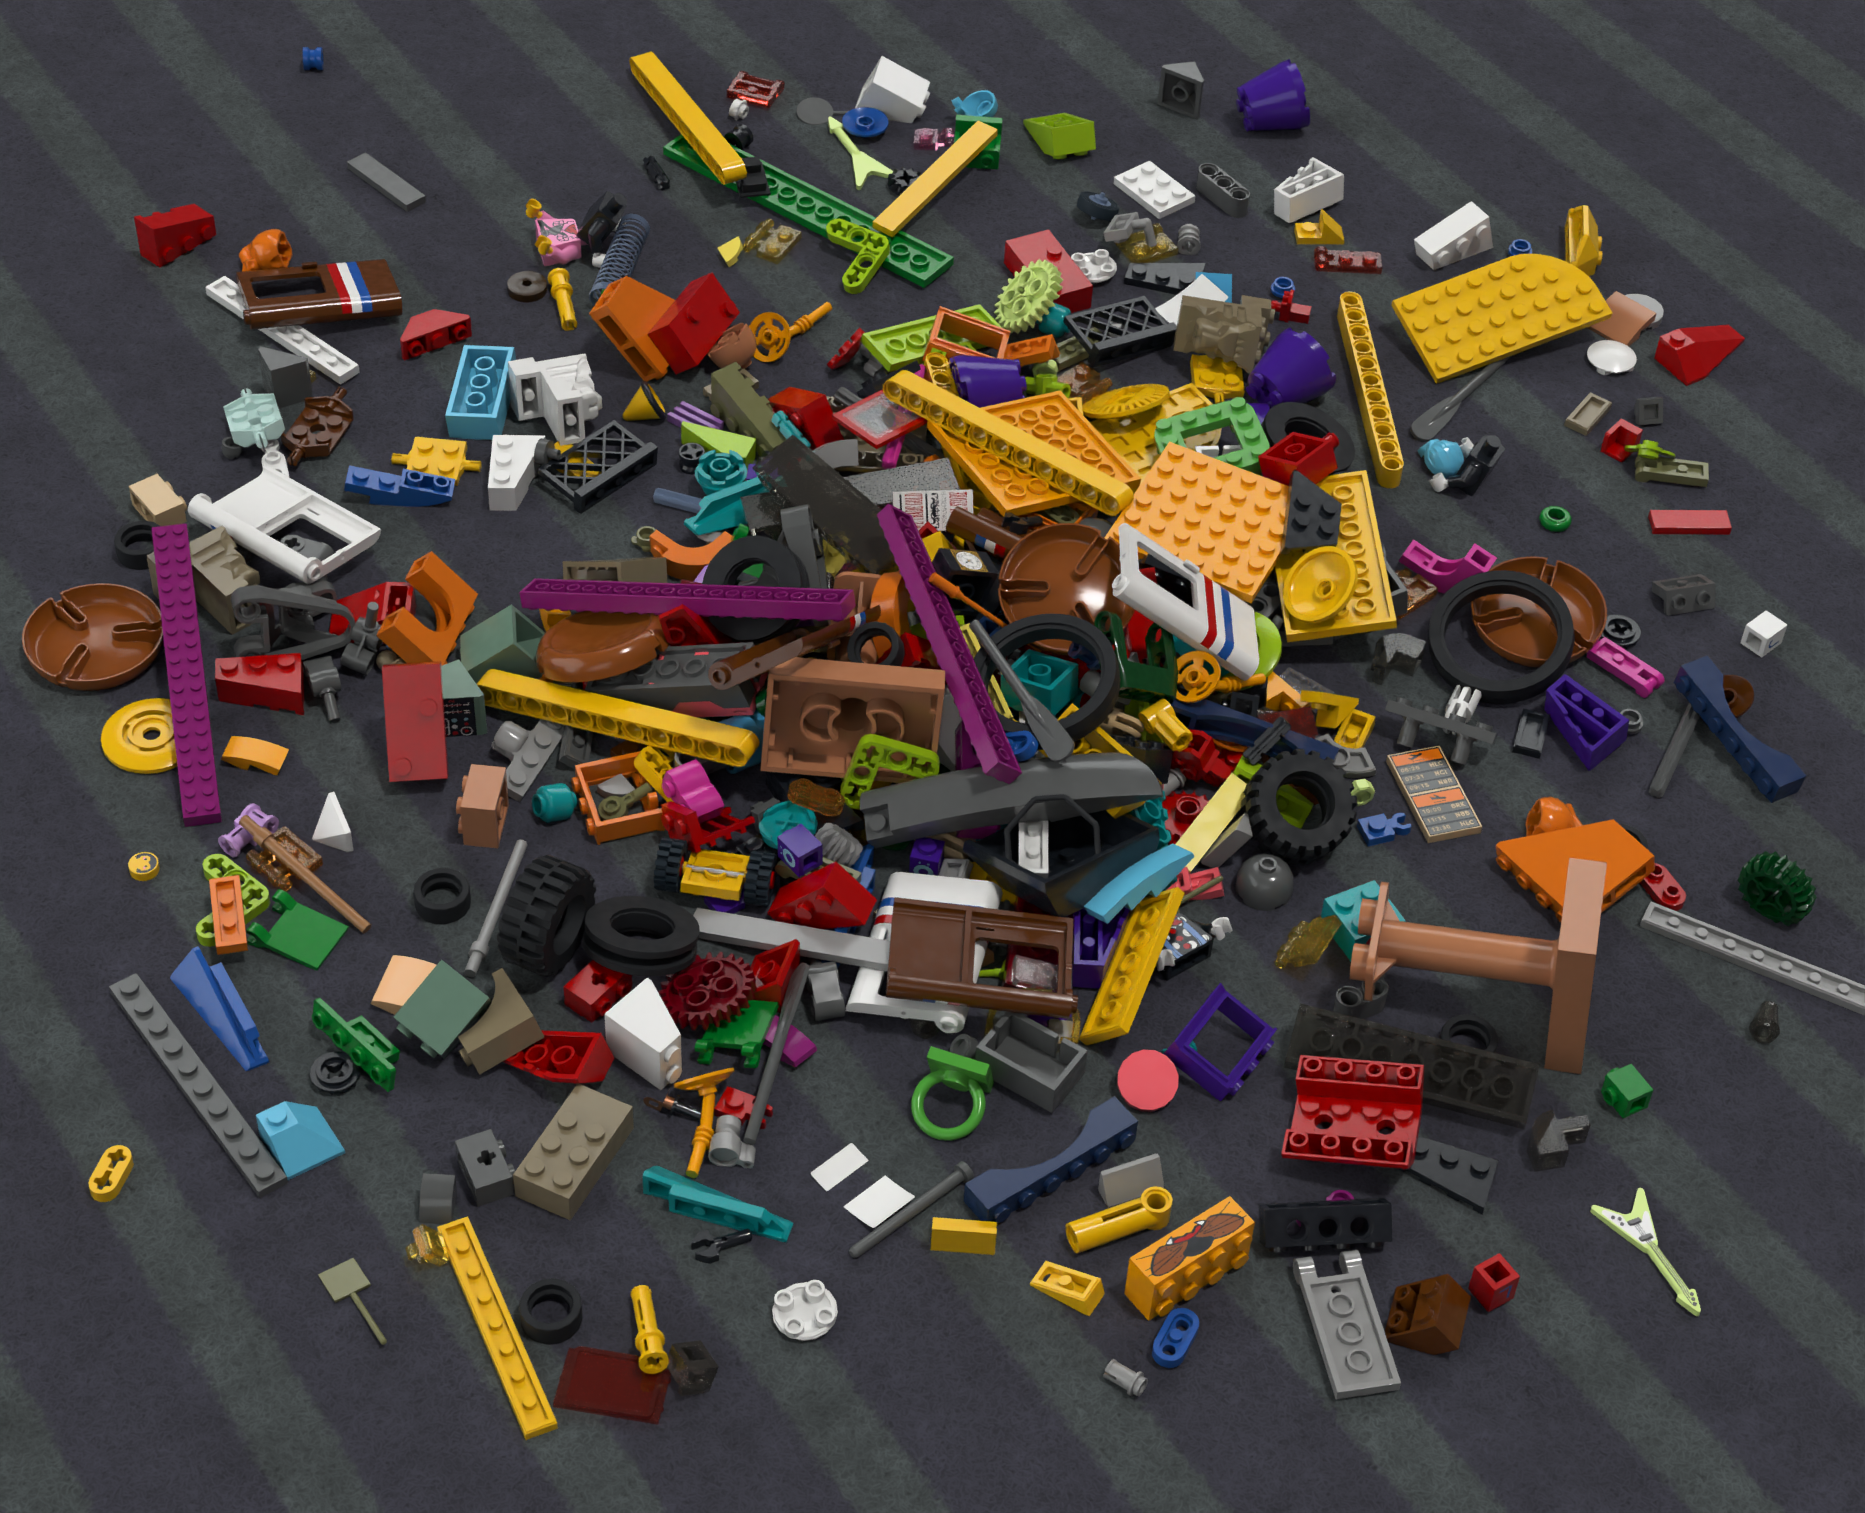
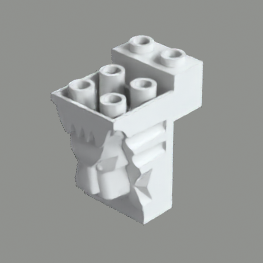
(558, 392)

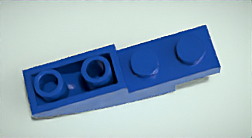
(410, 489)

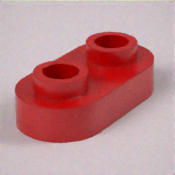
(1661, 886)

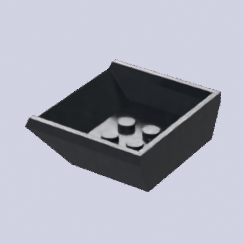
(1072, 869)

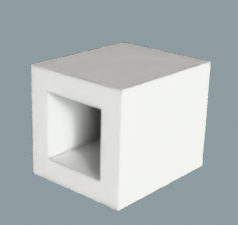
(1763, 633)

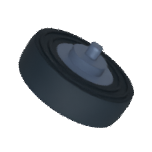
(1097, 205)

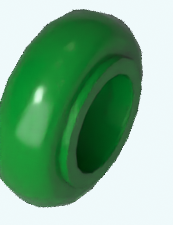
(1553, 524)

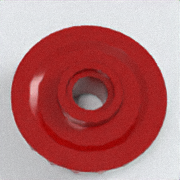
(1182, 812)

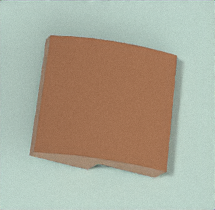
(1626, 321)

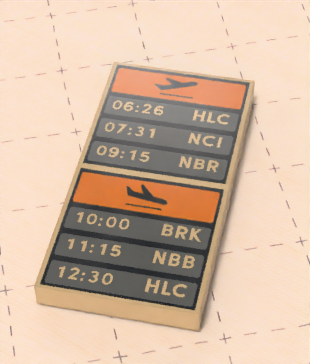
(1433, 794)

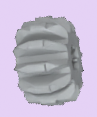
(839, 844)

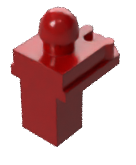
(1291, 311)

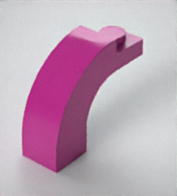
(1446, 572)

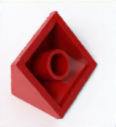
(774, 970)

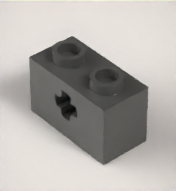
(485, 1167)

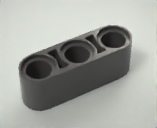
(1223, 190)

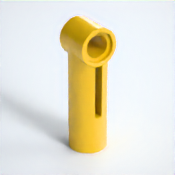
(1121, 1220)

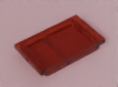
(611, 1385)

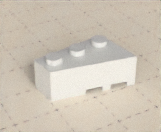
(1308, 191)
(1455, 237)
(511, 470)

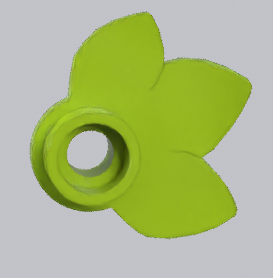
(1649, 450)

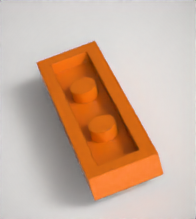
(228, 914)

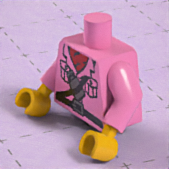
(554, 236)

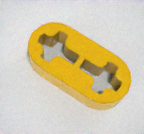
(117, 1175)

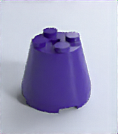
(1274, 100)
(1291, 371)
(987, 379)

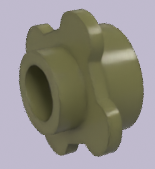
(642, 538)

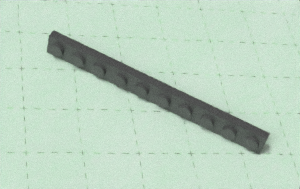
(198, 1086)

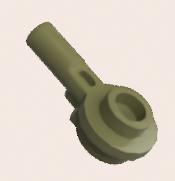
(616, 807)

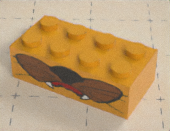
(1189, 1258)

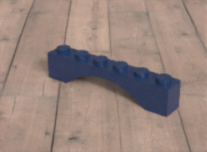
(1243, 729)
(1769, 769)
(1002, 1191)

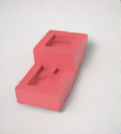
(1189, 882)

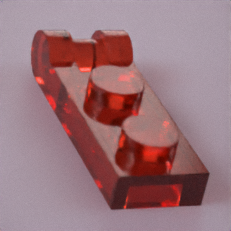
(1347, 261)

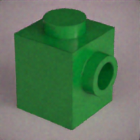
(1626, 1090)

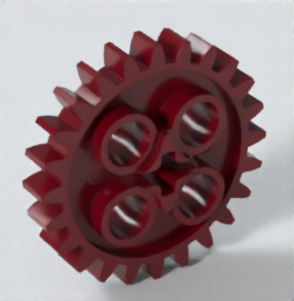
(708, 991)

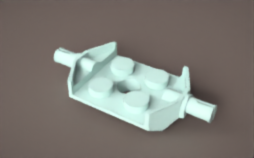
(254, 419)

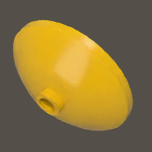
(1320, 584)

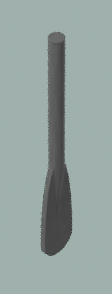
(1436, 418)
(1046, 728)
(787, 1013)

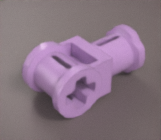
(240, 837)

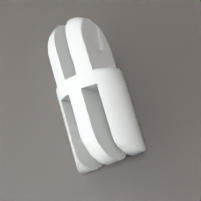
(1462, 704)

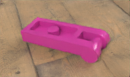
(1626, 667)

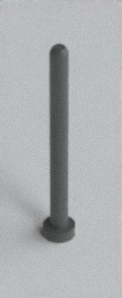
(961, 1173)

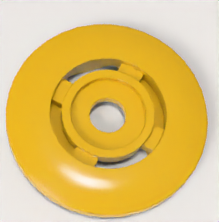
(1126, 401)
(124, 740)

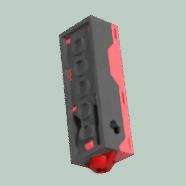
(680, 683)

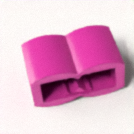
(692, 789)

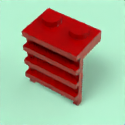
(684, 825)

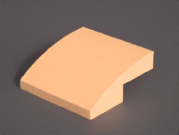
(400, 982)

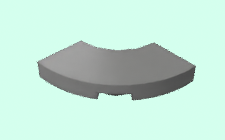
(1353, 761)

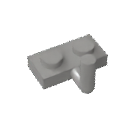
(1123, 226)

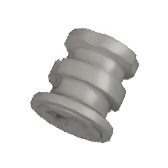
(1188, 240)

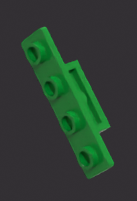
(361, 1042)

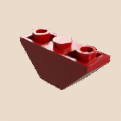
(433, 331)

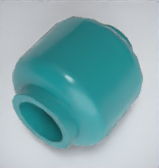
(1053, 322)
(554, 802)

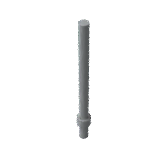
(480, 948)

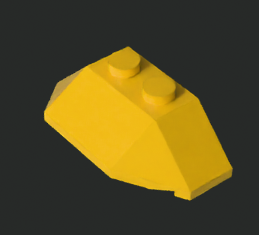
(1582, 240)

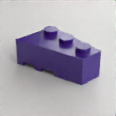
(1585, 721)
(1094, 946)

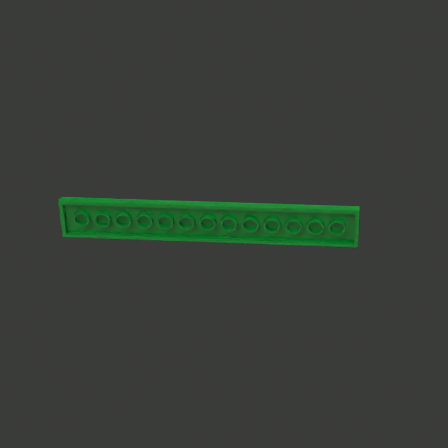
(816, 208)

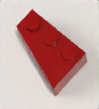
(173, 233)
(809, 413)
(262, 680)
(823, 900)

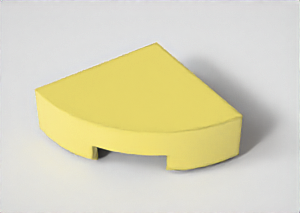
(731, 251)

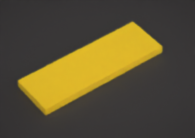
(1131, 967)

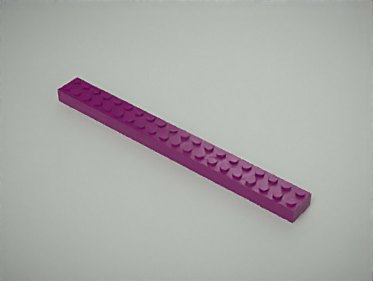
(700, 598)
(949, 646)
(186, 676)

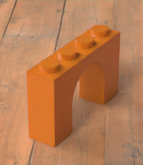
(452, 603)

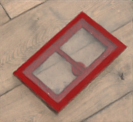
(878, 420)

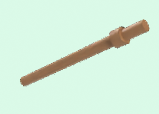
(265, 838)

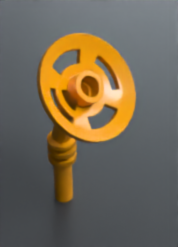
(774, 338)
(1197, 679)
(706, 1087)

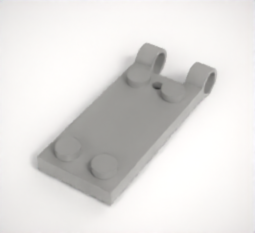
(1348, 1328)

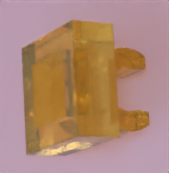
(428, 1246)

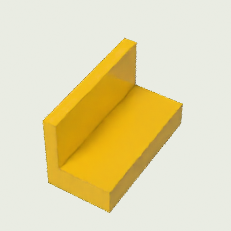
(963, 1236)

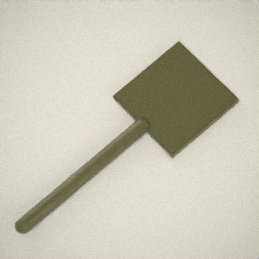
(346, 1281)

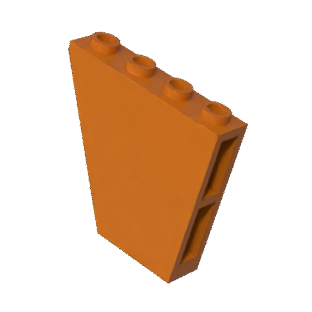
(626, 316)
(1543, 861)

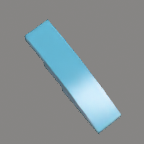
(1142, 878)

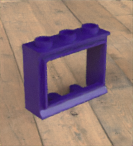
(1202, 1070)

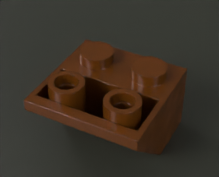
(1428, 1315)

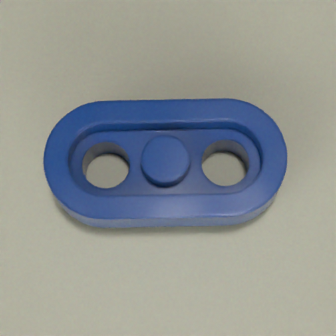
(1023, 744)
(1174, 1339)

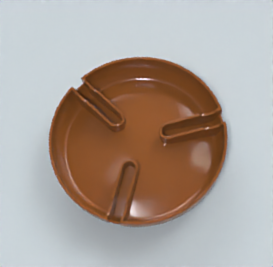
(1061, 572)
(1523, 630)
(93, 636)
(599, 645)

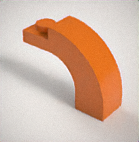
(686, 561)
(893, 601)

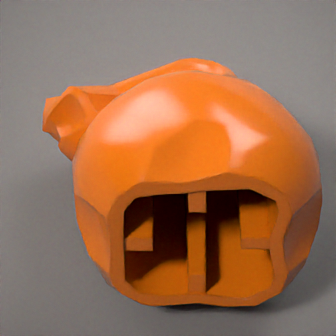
(266, 251)
(1550, 815)

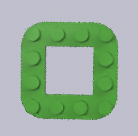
(1233, 413)

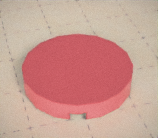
(1147, 1080)

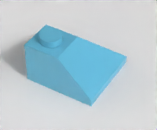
(297, 1137)

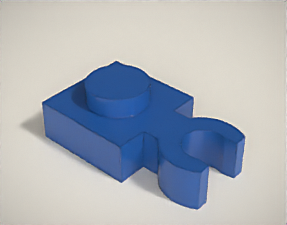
(1380, 830)

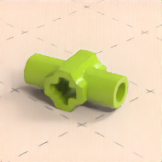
(1045, 384)

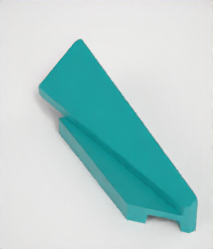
(723, 508)
(710, 1205)

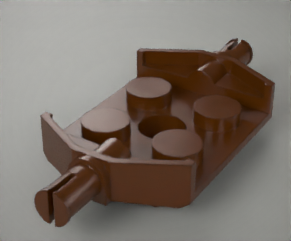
(321, 414)

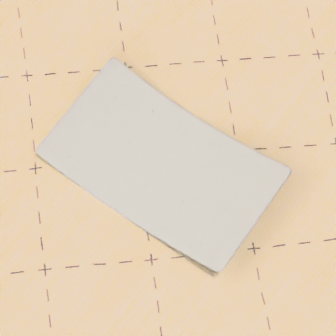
(1200, 288)
(874, 1203)

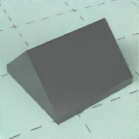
(1181, 88)
(285, 376)

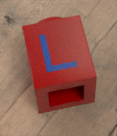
(1493, 1282)

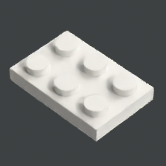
(1154, 189)

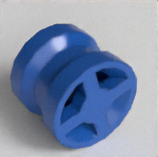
(313, 58)

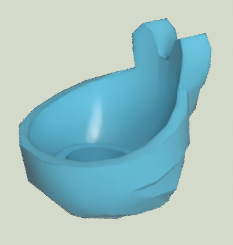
(979, 103)
(1442, 457)

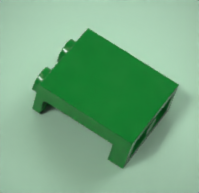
(989, 156)

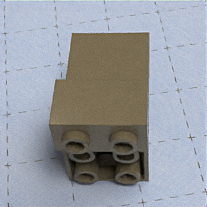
(1224, 329)
(216, 574)

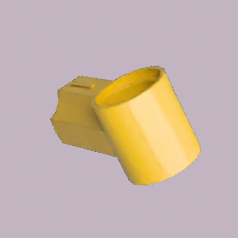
(1162, 720)

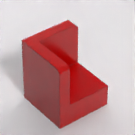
(1618, 437)

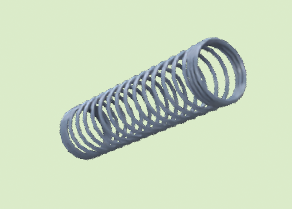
(603, 285)

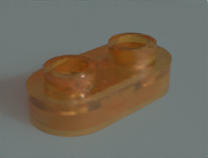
(815, 797)

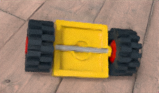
(715, 873)

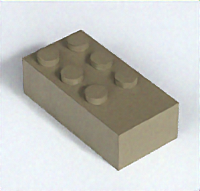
(573, 1151)

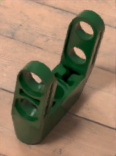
(1139, 680)

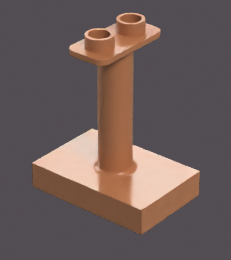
(826, 706)
(1560, 964)

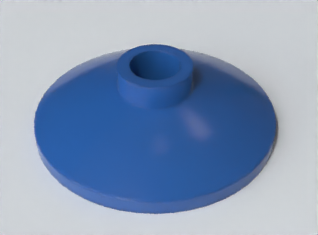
(865, 122)

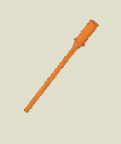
(955, 592)

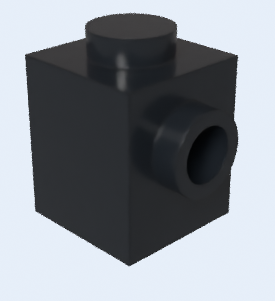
(1242, 702)

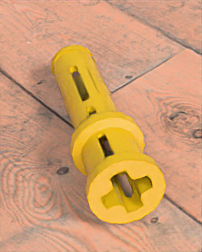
(562, 293)
(649, 1337)

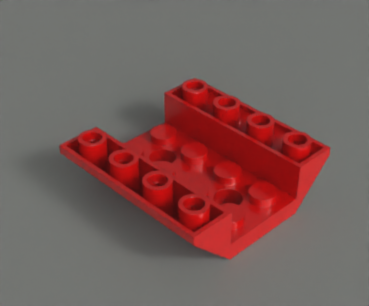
(1358, 1102)

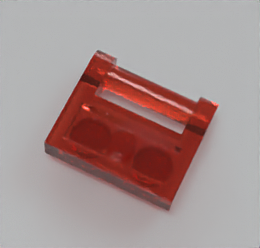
(755, 89)

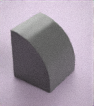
(437, 1198)

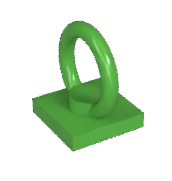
(959, 1074)

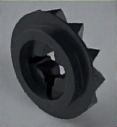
(897, 184)
(1622, 624)
(334, 1062)

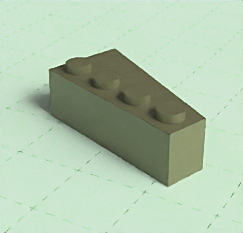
(743, 408)

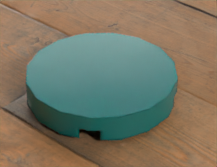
(784, 817)

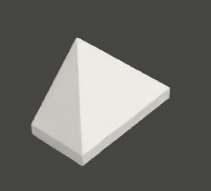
(332, 826)

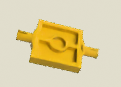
(1216, 377)
(438, 458)

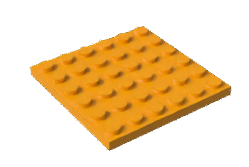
(1052, 420)
(1211, 516)

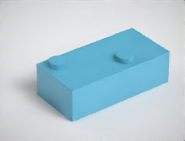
(480, 393)

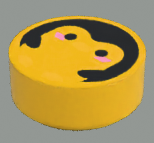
(143, 866)

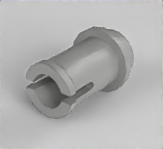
(1175, 780)
(1126, 1378)

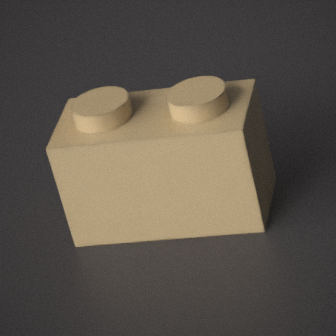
(158, 502)

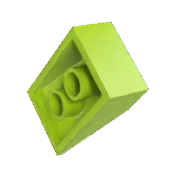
(1062, 134)

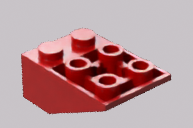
(389, 597)

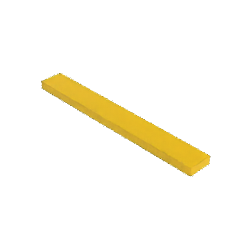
(934, 179)
(497, 1329)

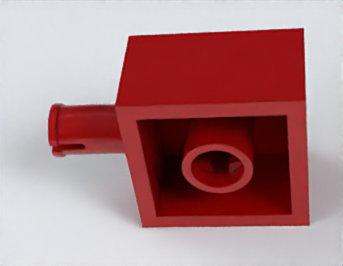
(1300, 452)

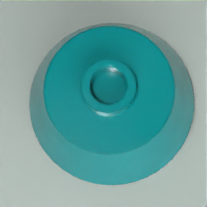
(720, 471)

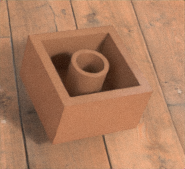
(483, 806)

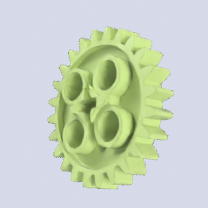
(1028, 296)

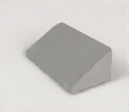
(1228, 842)
(1130, 1179)

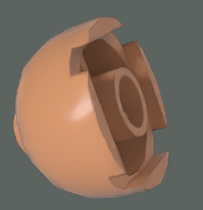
(735, 346)

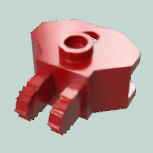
(1201, 760)

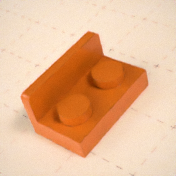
(1033, 350)

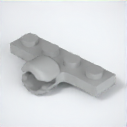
(527, 752)

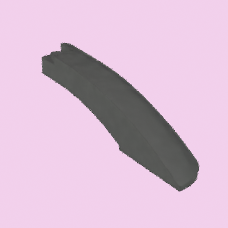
(975, 800)

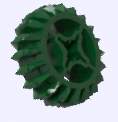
(1777, 888)

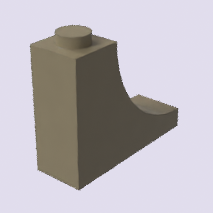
(625, 570)
(502, 1030)

